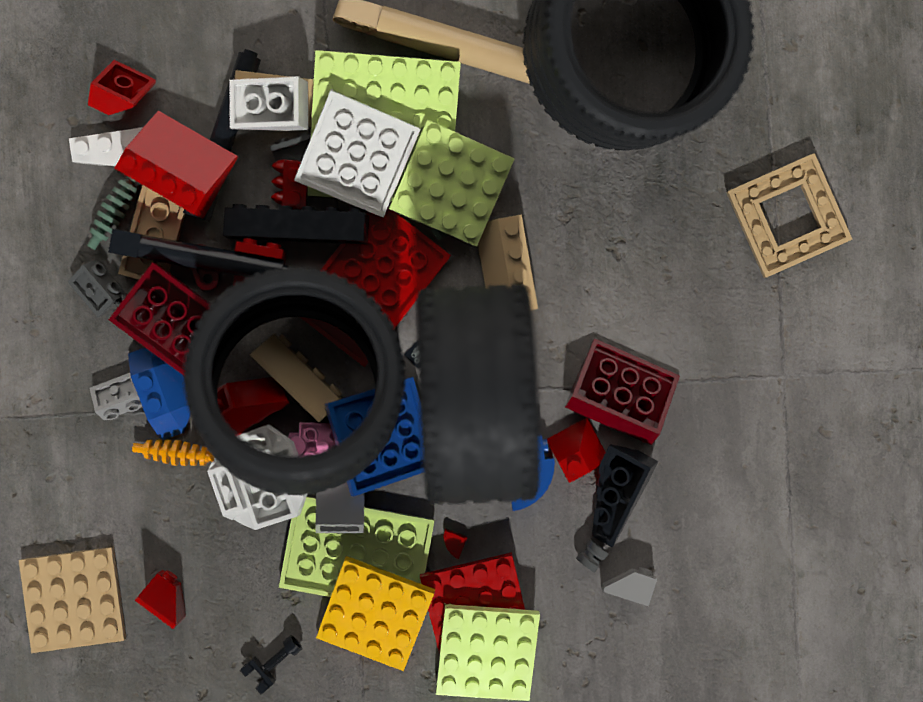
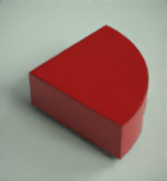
(454, 542)

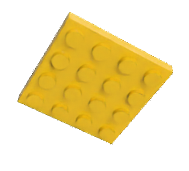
(375, 613)

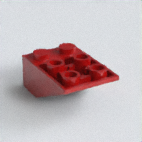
(250, 402)

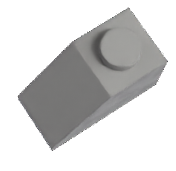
(632, 585)

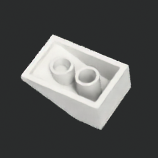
(269, 104)

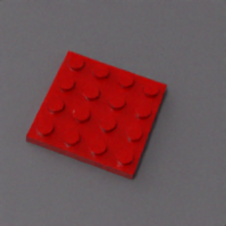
(475, 583)

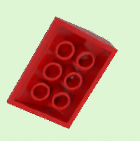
(177, 163)

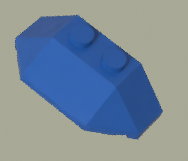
(160, 393)

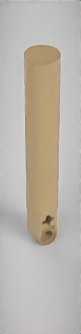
(432, 37)

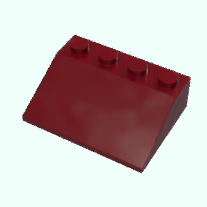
(161, 315)
(623, 392)

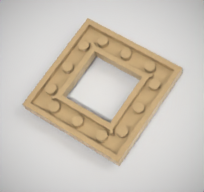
(831, 225)

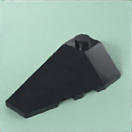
(621, 483)

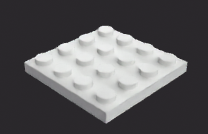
(357, 153)

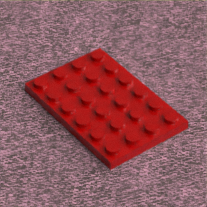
(389, 269)

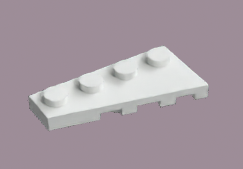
(101, 148)

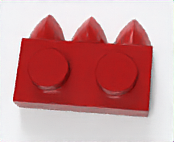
(293, 192)

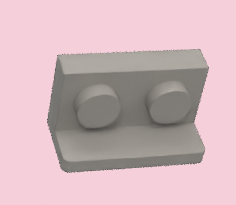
(115, 397)

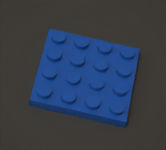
(402, 453)

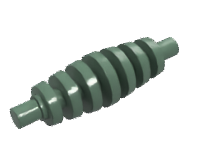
(112, 210)

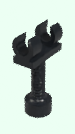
(291, 646)

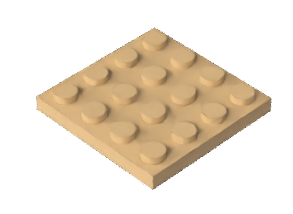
(72, 599)

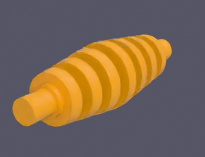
(174, 451)

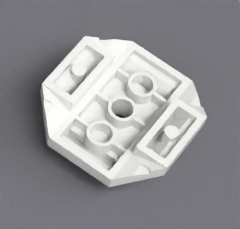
(247, 503)

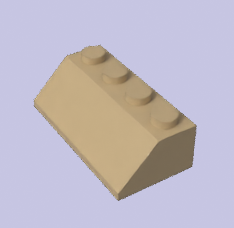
(506, 255)
(296, 376)

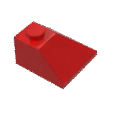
(118, 88)
(577, 449)
(164, 598)

